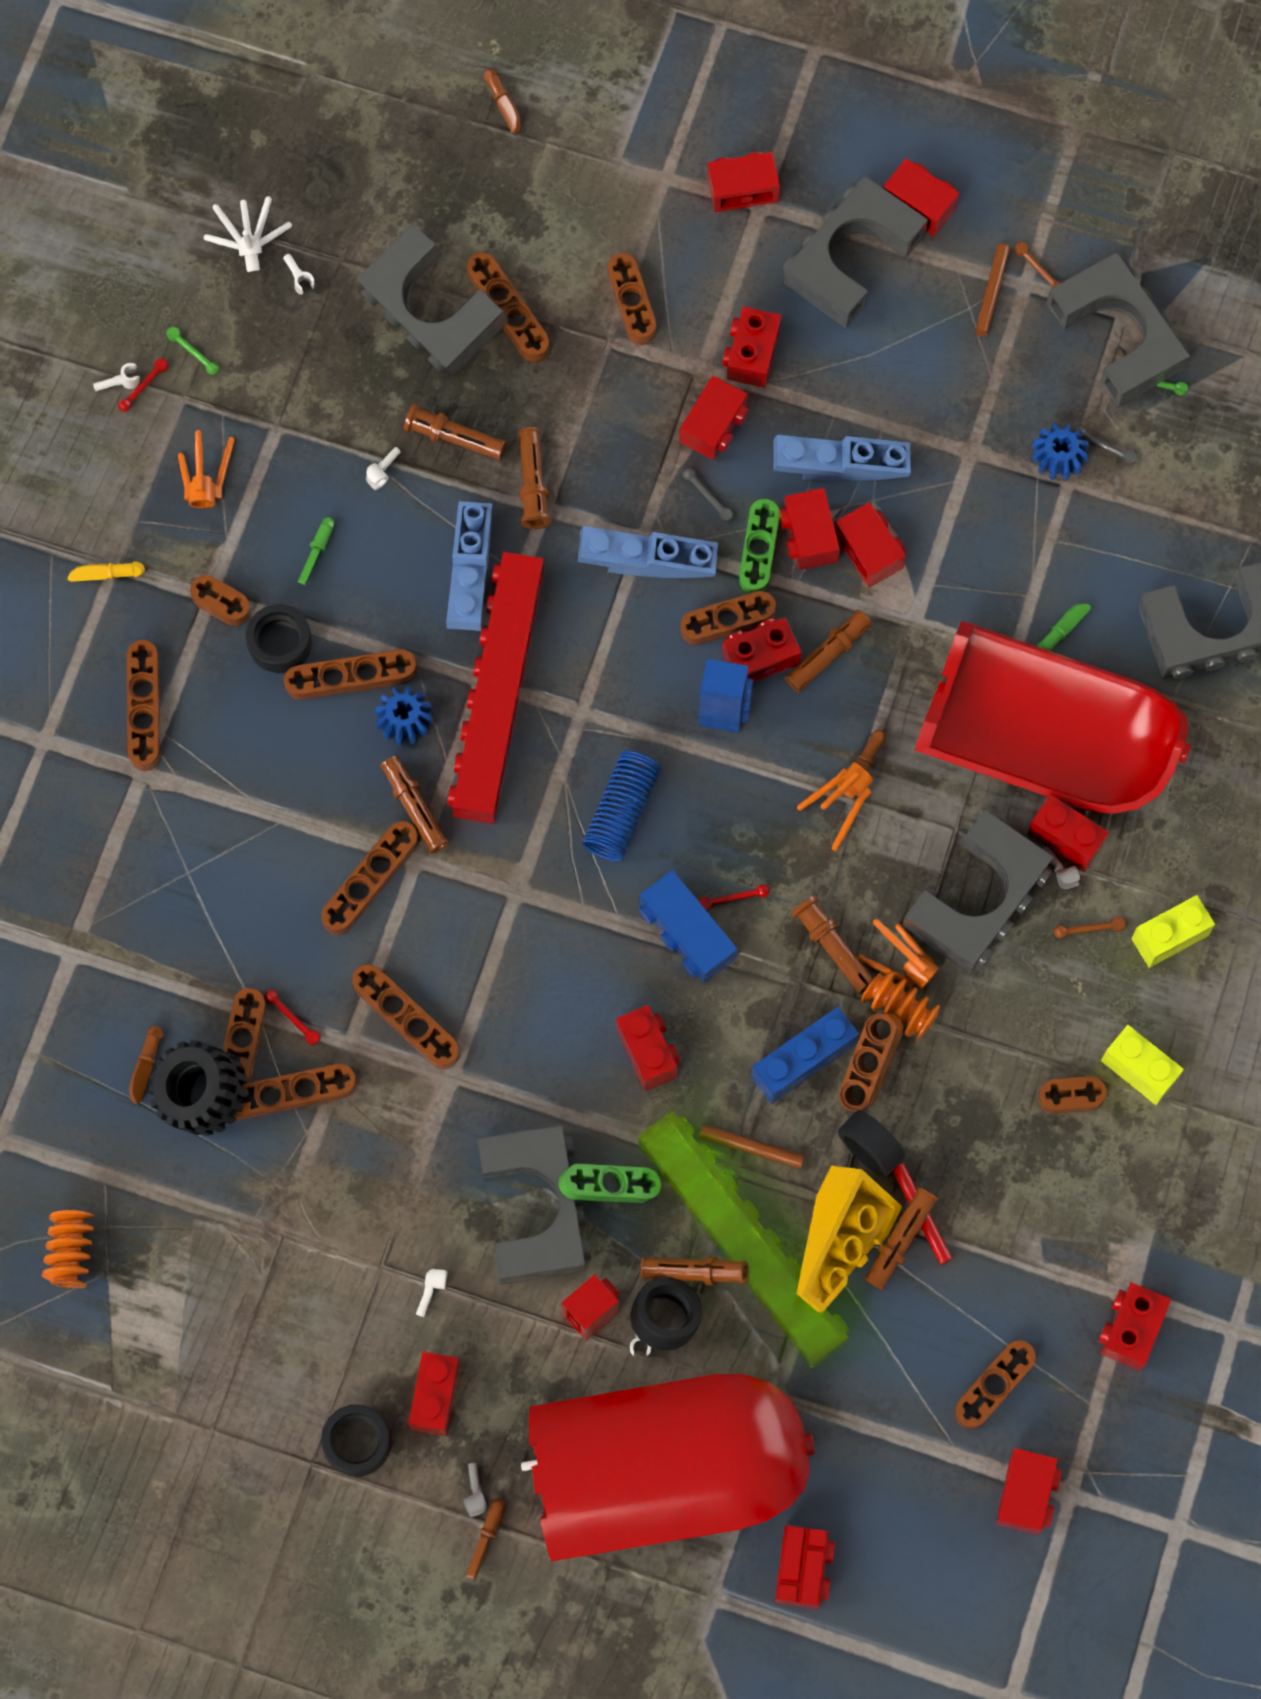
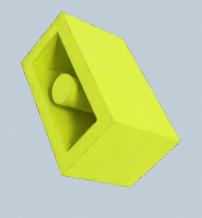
(1173, 931)
(1142, 1064)

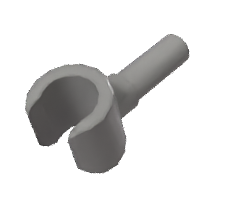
(1066, 877)
(475, 1503)

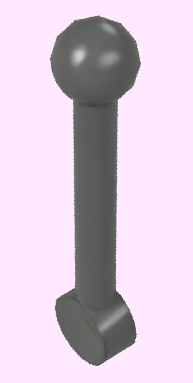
(1129, 457)
(725, 513)

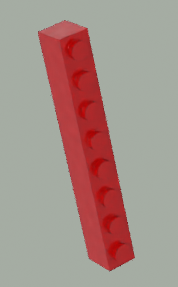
(497, 688)

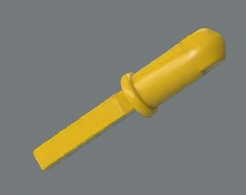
(105, 571)

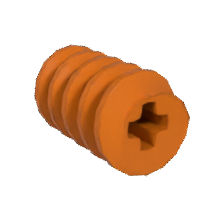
(901, 1004)
(67, 1248)

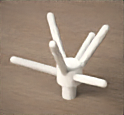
(249, 244)

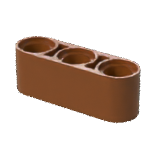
(857, 1072)

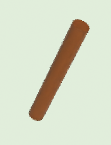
(992, 290)
(751, 1146)

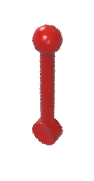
(160, 367)
(761, 891)
(312, 1037)

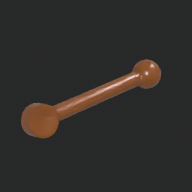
(1021, 249)
(1116, 925)

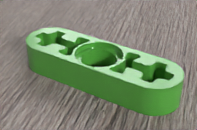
(770, 538)
(596, 1192)

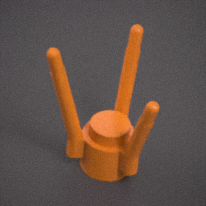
(202, 491)
(850, 782)
(919, 967)

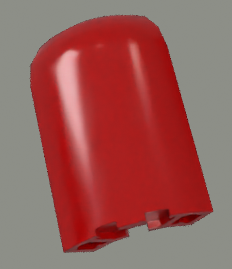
(1052, 724)
(665, 1462)

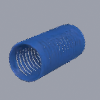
(603, 845)

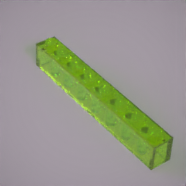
(740, 1236)

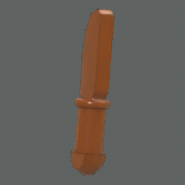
(503, 100)
(866, 759)
(144, 1065)
(488, 1531)

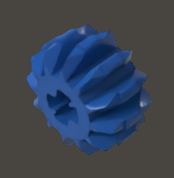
(1061, 442)
(391, 720)

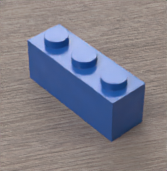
(725, 696)
(687, 927)
(804, 1055)

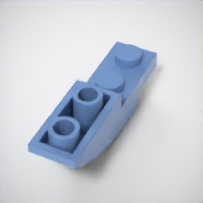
(842, 460)
(647, 556)
(469, 566)

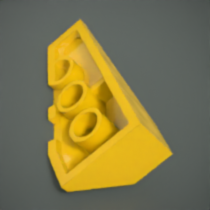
(845, 1225)

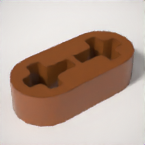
(216, 606)
(1072, 1103)

